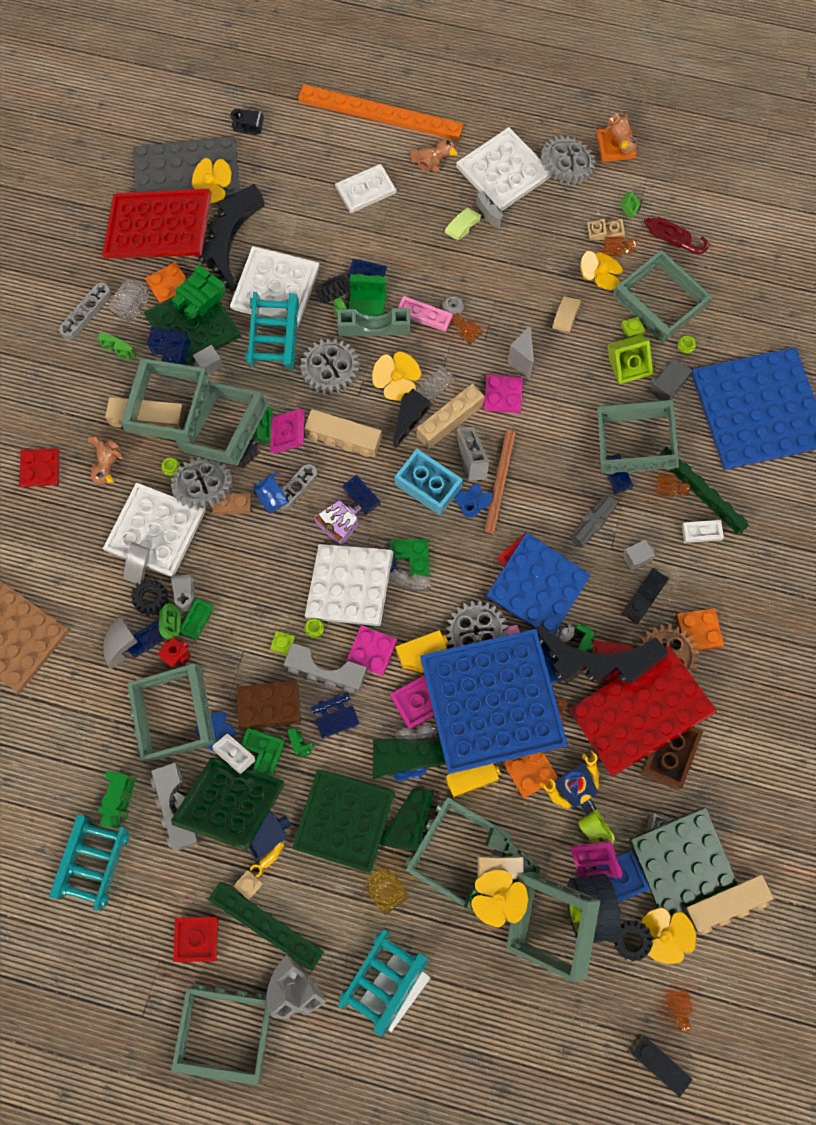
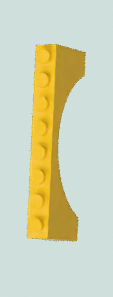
(409, 657)

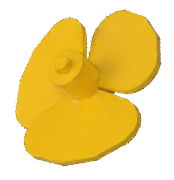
(206, 179)
(598, 266)
(395, 370)
(502, 903)
(672, 939)

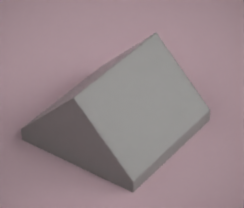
(521, 353)

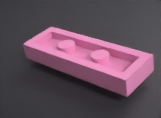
(427, 314)

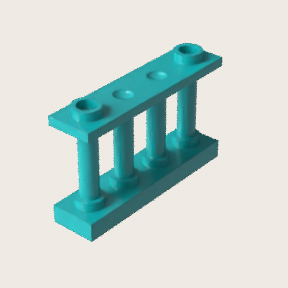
(287, 339)
(74, 848)
(404, 982)

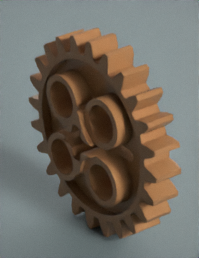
(685, 653)

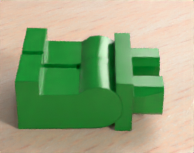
(198, 292)
(117, 799)

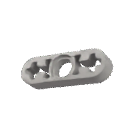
(296, 479)

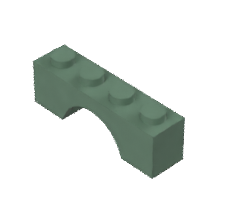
(356, 324)

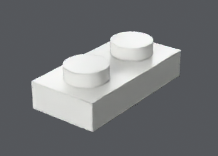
(702, 531)
(233, 753)

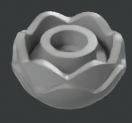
(453, 300)
(565, 633)

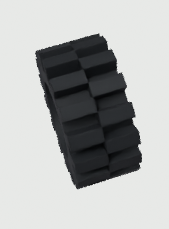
(332, 289)
(144, 587)
(646, 941)

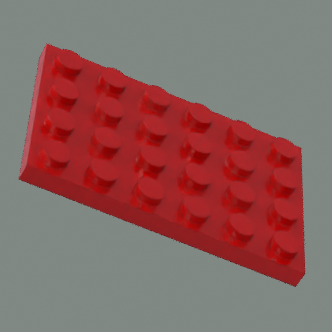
(157, 224)
(637, 719)

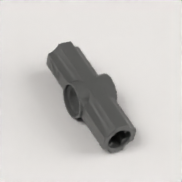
(593, 521)

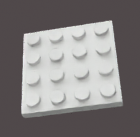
(503, 169)
(273, 278)
(156, 523)
(349, 584)

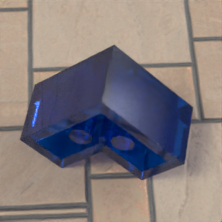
(170, 344)

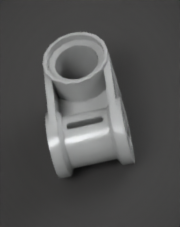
(183, 589)

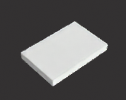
(365, 188)
(391, 987)

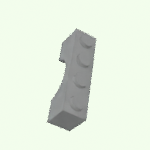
(348, 677)
(167, 782)

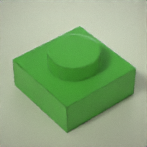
(630, 204)
(338, 305)

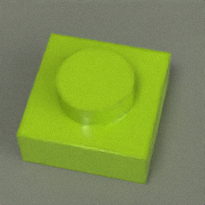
(633, 327)
(282, 643)

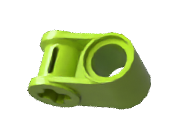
(595, 827)

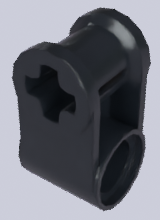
(248, 121)

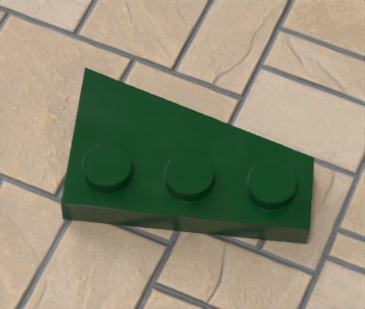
(409, 822)

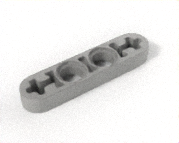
(82, 309)

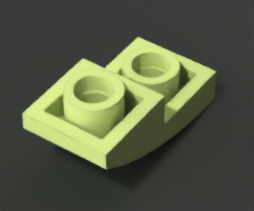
(461, 223)

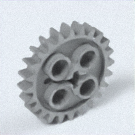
(567, 160)
(315, 373)
(189, 489)
(475, 615)

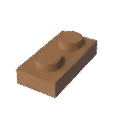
(233, 504)

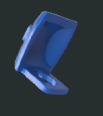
(270, 494)

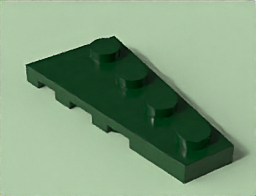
(401, 755)

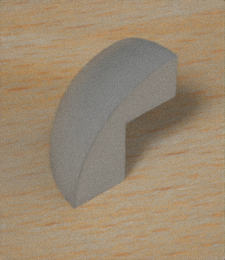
(116, 641)
(292, 991)

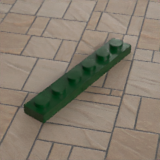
(708, 496)
(266, 926)

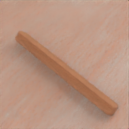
(500, 481)

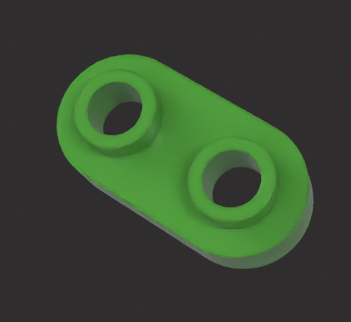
(169, 621)

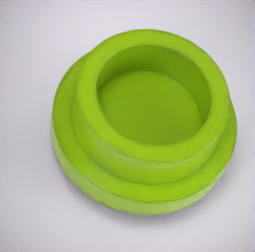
(686, 344)
(169, 466)
(314, 628)

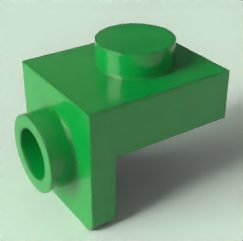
(585, 632)

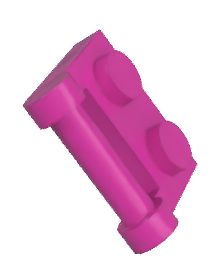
(595, 855)

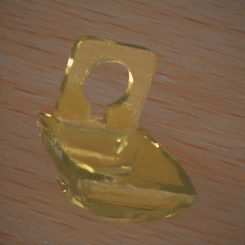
(386, 890)

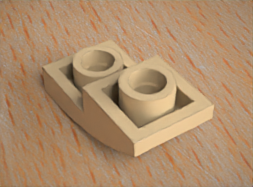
(599, 229)
(566, 314)
(511, 864)

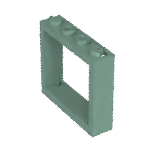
(647, 317)
(145, 369)
(635, 412)
(244, 431)
(201, 706)
(432, 827)
(587, 926)
(211, 1071)

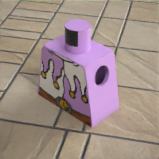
(339, 521)

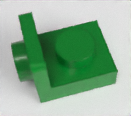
(296, 741)

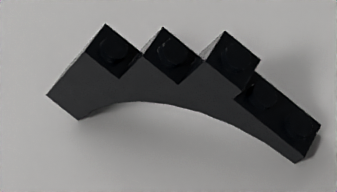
(233, 212)
(630, 664)

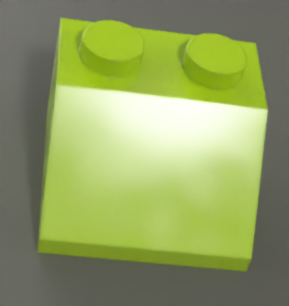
(630, 358)

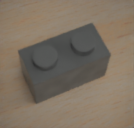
(670, 381)

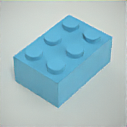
(428, 482)

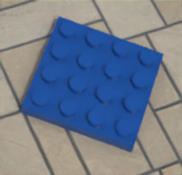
(538, 584)

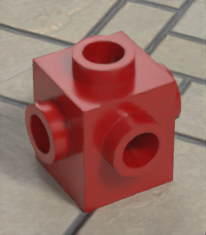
(174, 653)

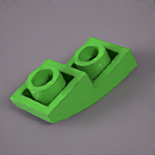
(121, 348)

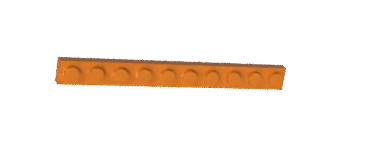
(380, 112)

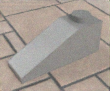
(472, 454)

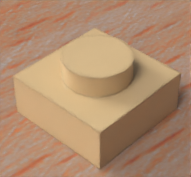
(248, 885)

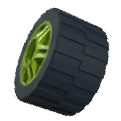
(608, 918)

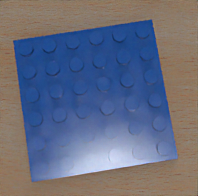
(758, 407)
(493, 701)

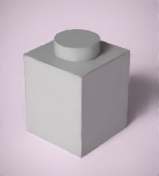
(208, 359)
(638, 554)

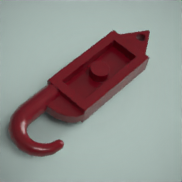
(674, 234)

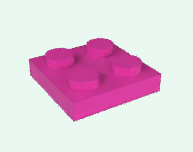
(503, 394)
(287, 431)
(372, 650)
(413, 702)

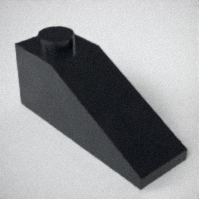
(411, 411)
(645, 596)
(659, 1065)

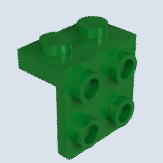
(368, 294)

